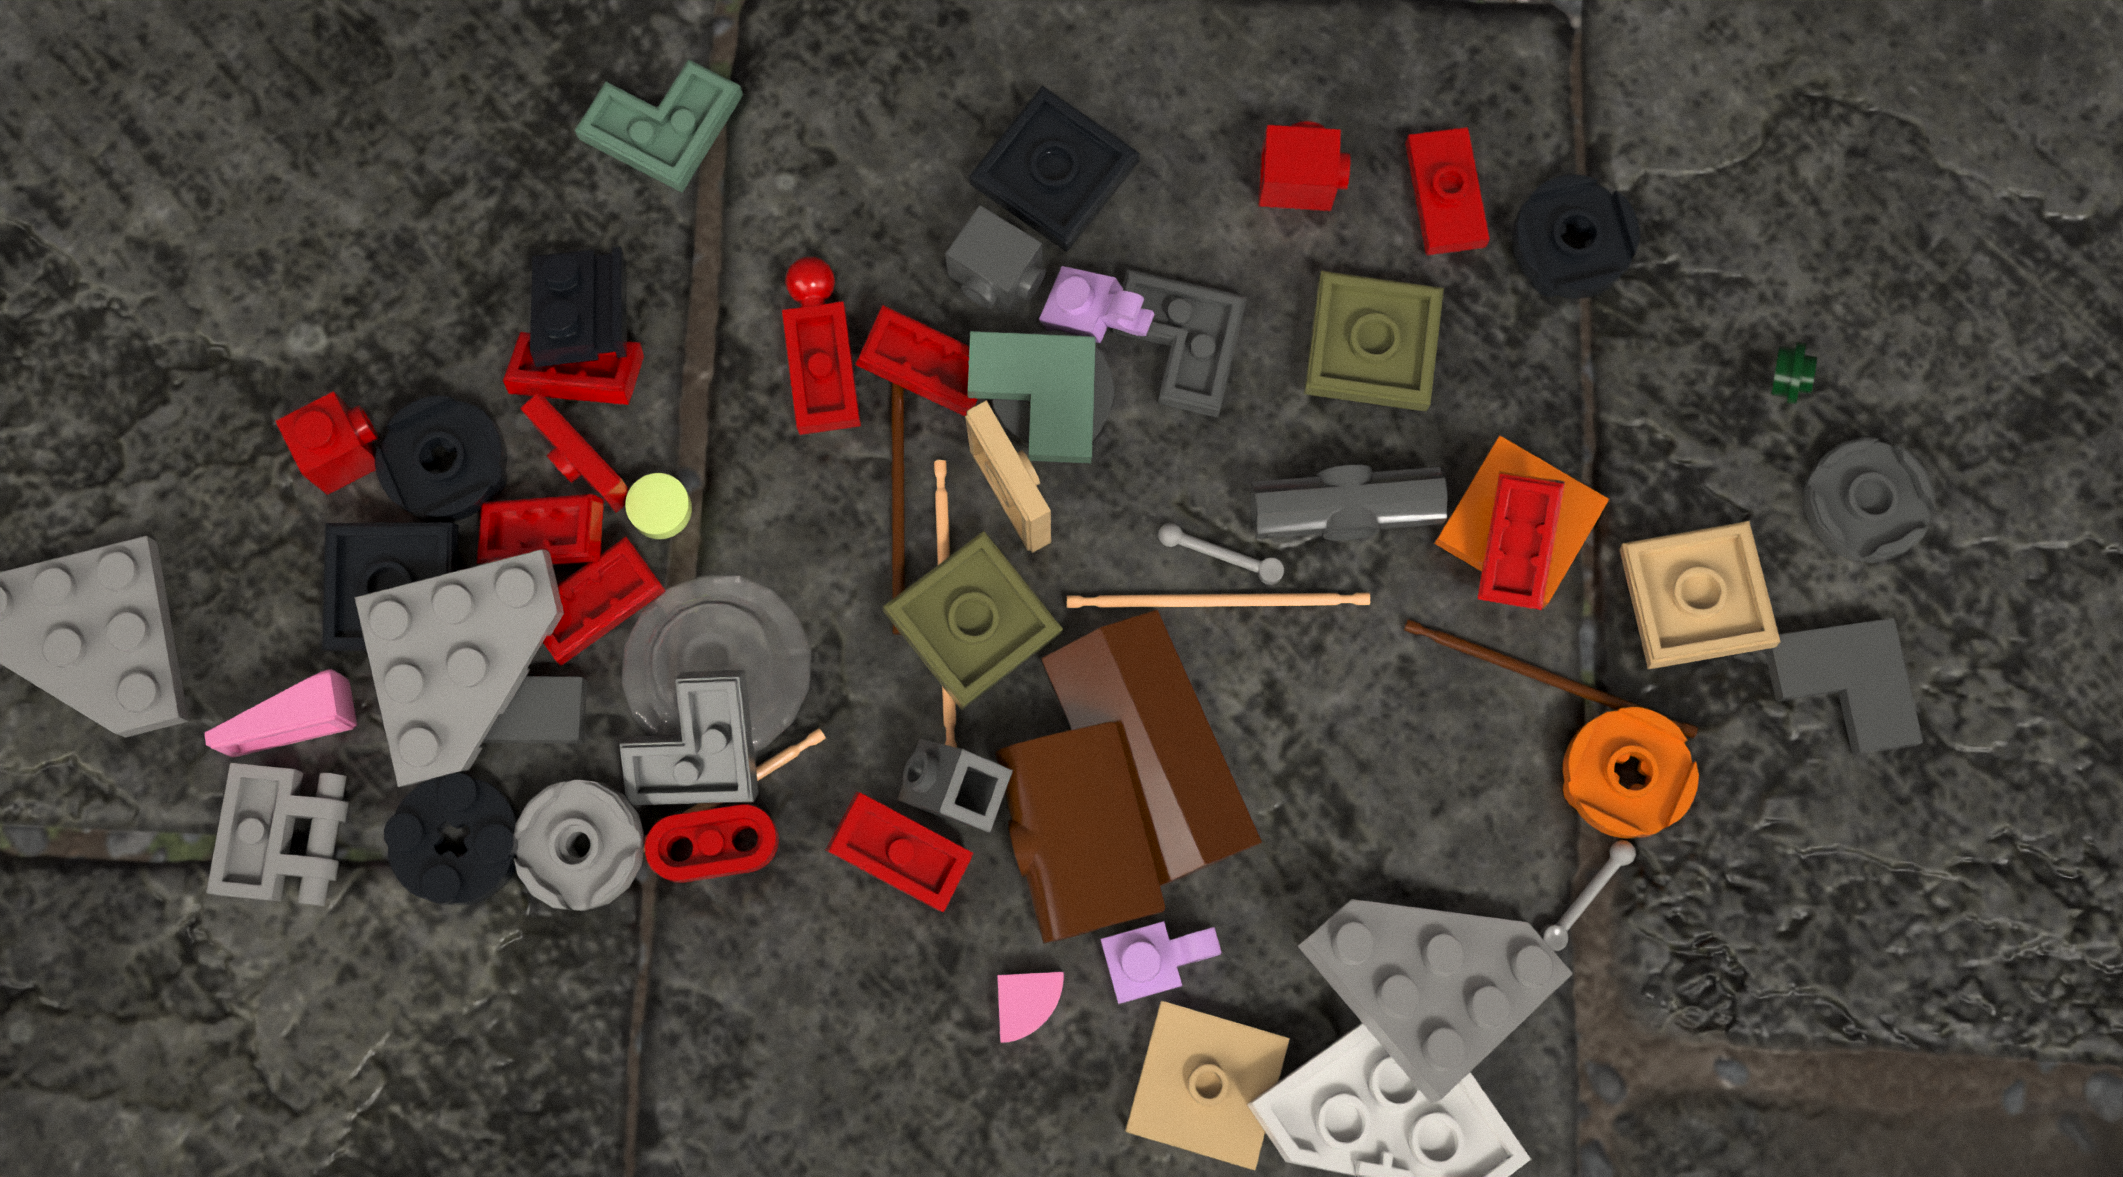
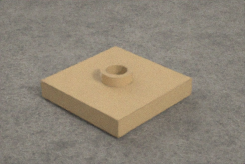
(1009, 477)
(1699, 595)
(1200, 1081)

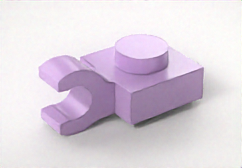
(1090, 303)
(1147, 961)

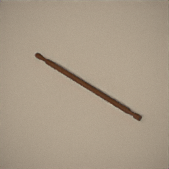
(898, 519)
(1533, 672)

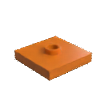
(1469, 524)

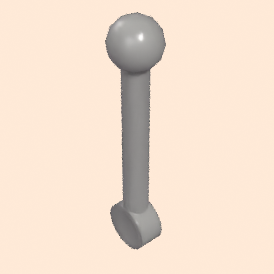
(1269, 570)
(1556, 934)

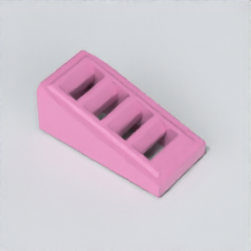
(300, 713)

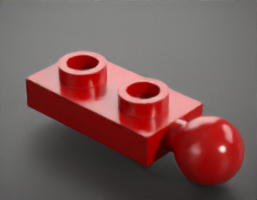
(819, 351)

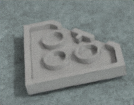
(97, 635)
(454, 657)
(1434, 983)

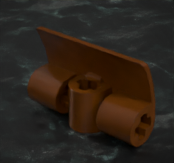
(1079, 832)

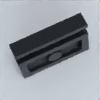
(578, 307)

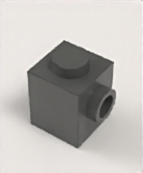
(995, 262)
(954, 784)

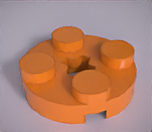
(1664, 760)

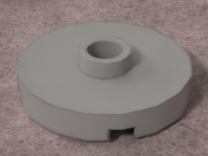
(548, 838)

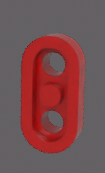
(713, 842)

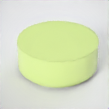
(658, 506)

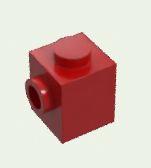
(1302, 167)
(330, 442)

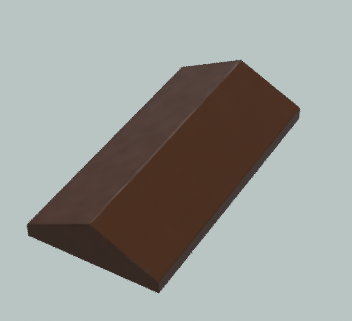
(1174, 762)

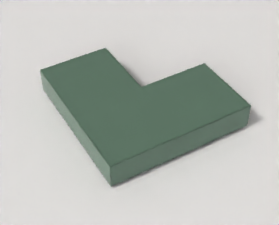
(666, 139)
(1049, 373)

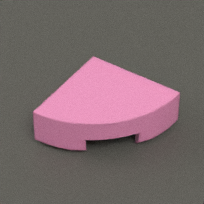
(1026, 1002)

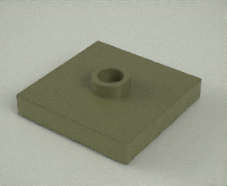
(1374, 341)
(972, 620)

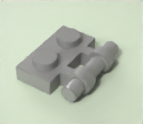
(258, 831)

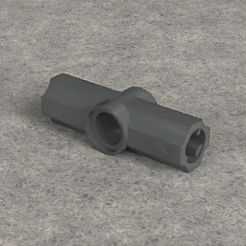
(1348, 502)

